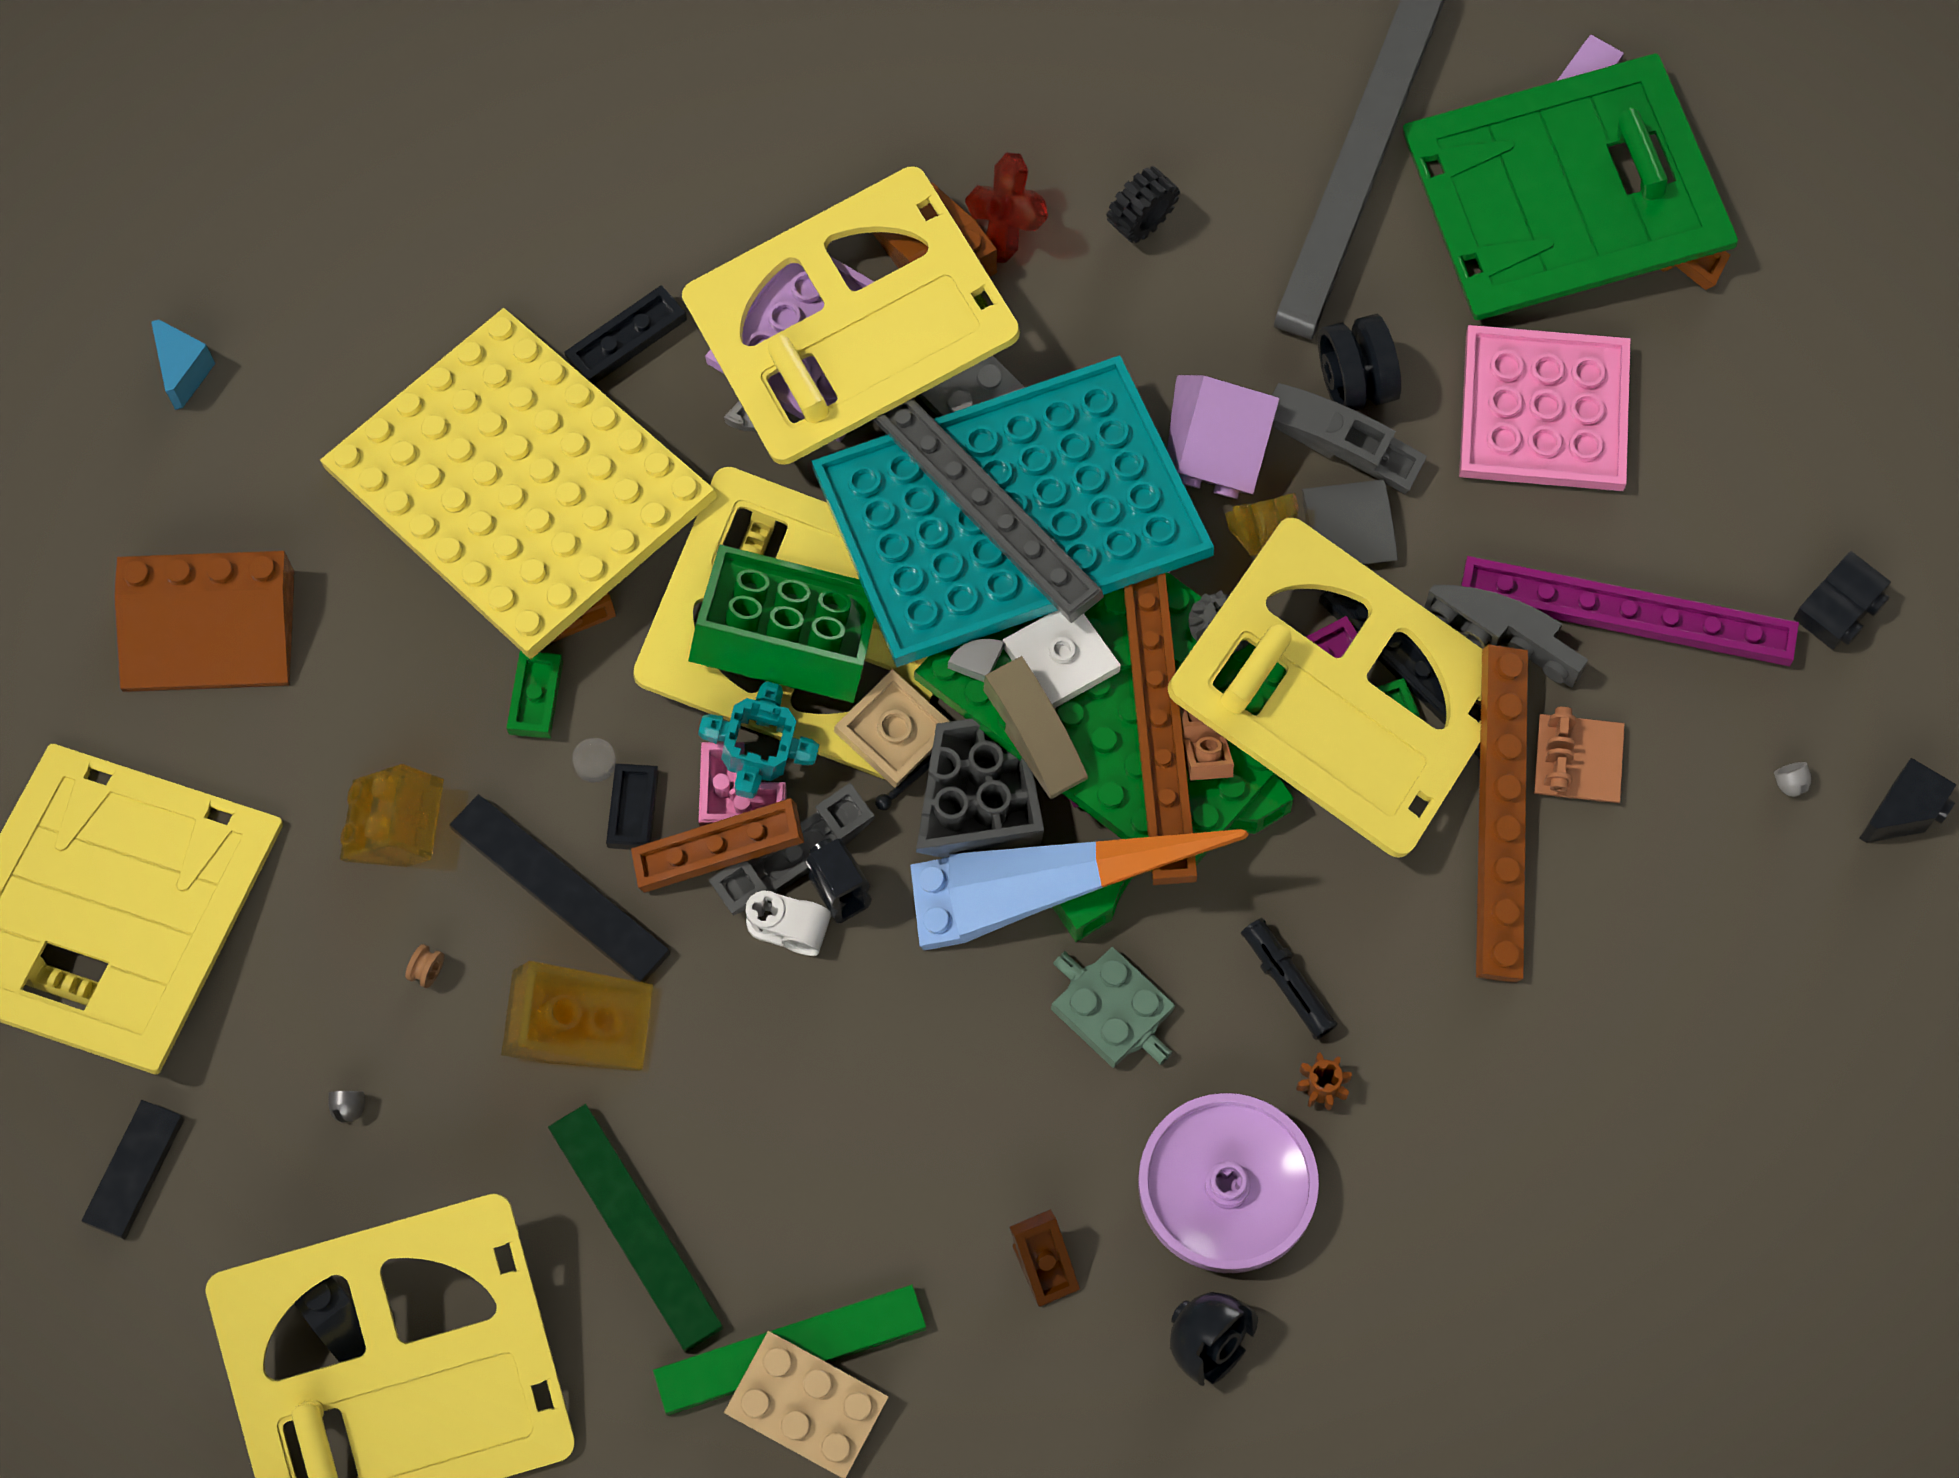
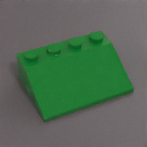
(783, 624)

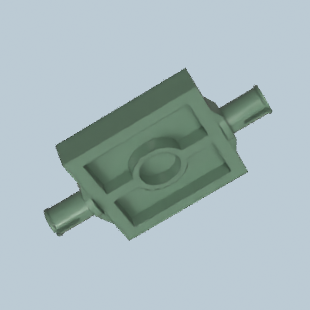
(1112, 1007)

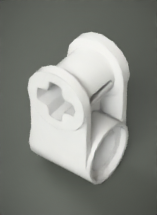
(793, 922)

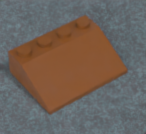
(204, 620)

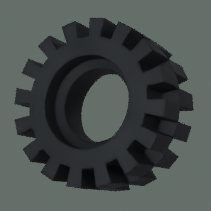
(1143, 204)

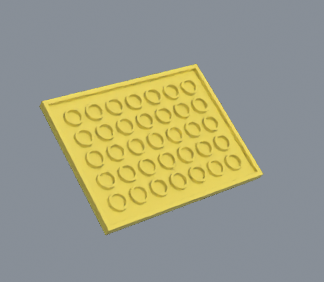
(518, 481)

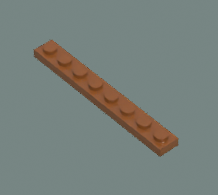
(1158, 721)
(1502, 814)

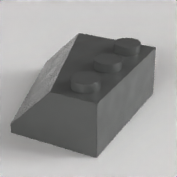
(976, 795)

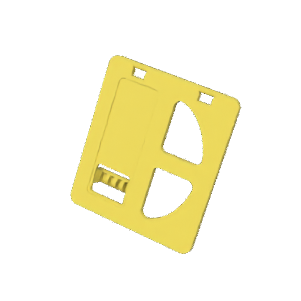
(869, 342)
(810, 541)
(1325, 720)
(411, 1408)

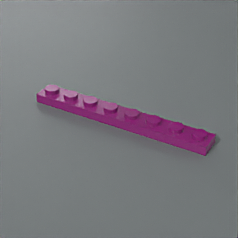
(1638, 611)

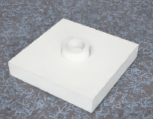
(1063, 655)

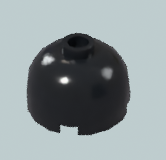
(1209, 1335)

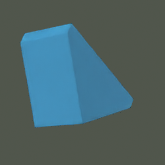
(182, 362)

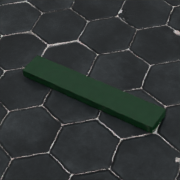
(635, 1228)

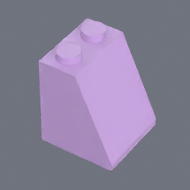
(1219, 433)

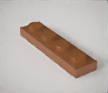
(717, 845)

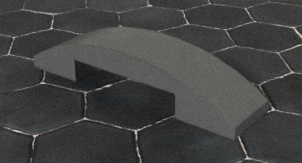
(836, 817)

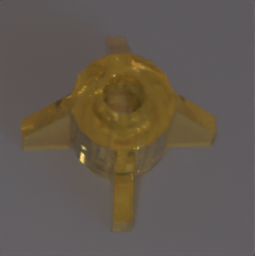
(1257, 521)

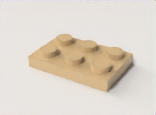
(806, 1404)

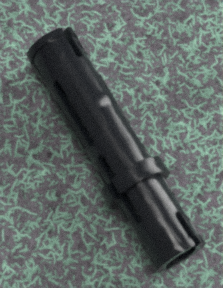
(1279, 965)

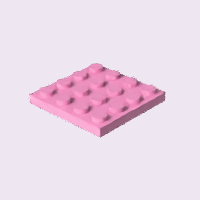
(1545, 408)

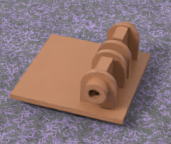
(1579, 757)

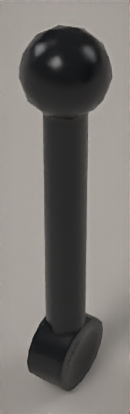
(884, 801)

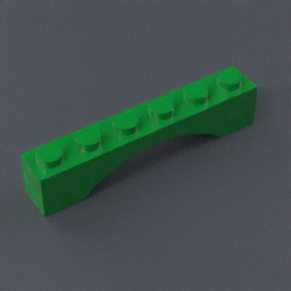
(1097, 908)

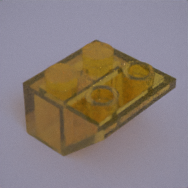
(392, 817)

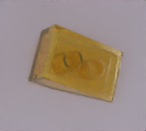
(576, 1018)

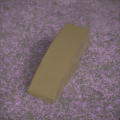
(1034, 727)

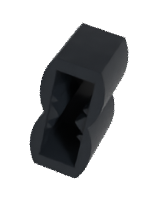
(1843, 600)
(838, 879)

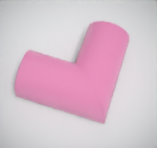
(717, 789)

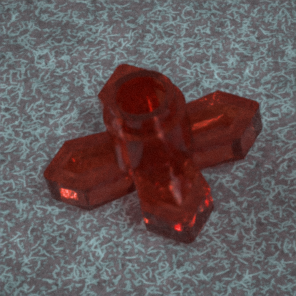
(1007, 205)

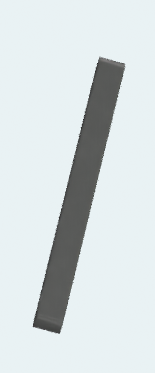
(1357, 167)

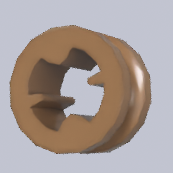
(424, 966)

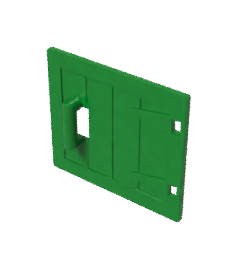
(1541, 197)

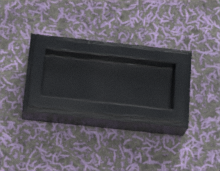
(632, 806)

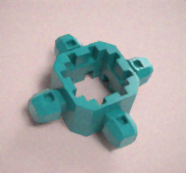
(765, 711)

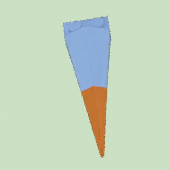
(990, 889)

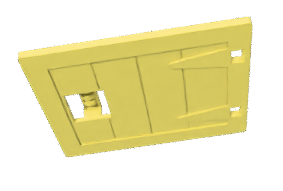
(125, 880)

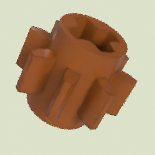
(1318, 1071)

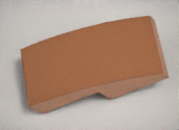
(1204, 750)

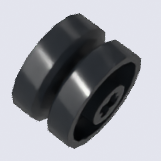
(1360, 362)

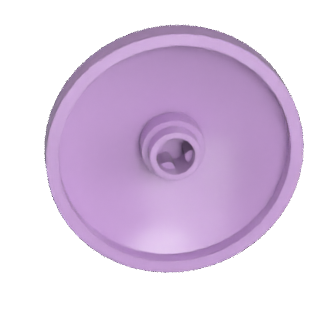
(1228, 1183)

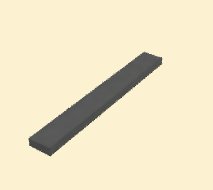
(991, 509)

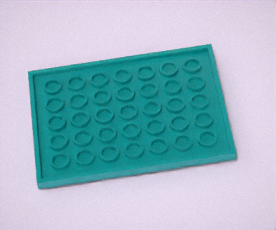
(1068, 454)

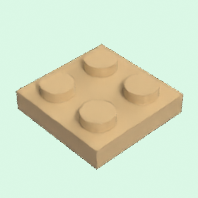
(891, 728)

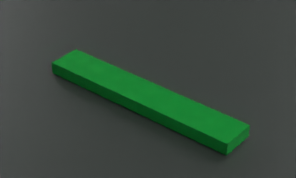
(824, 1336)

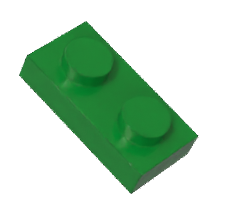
(535, 695)

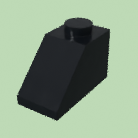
(1911, 804)
(333, 1319)

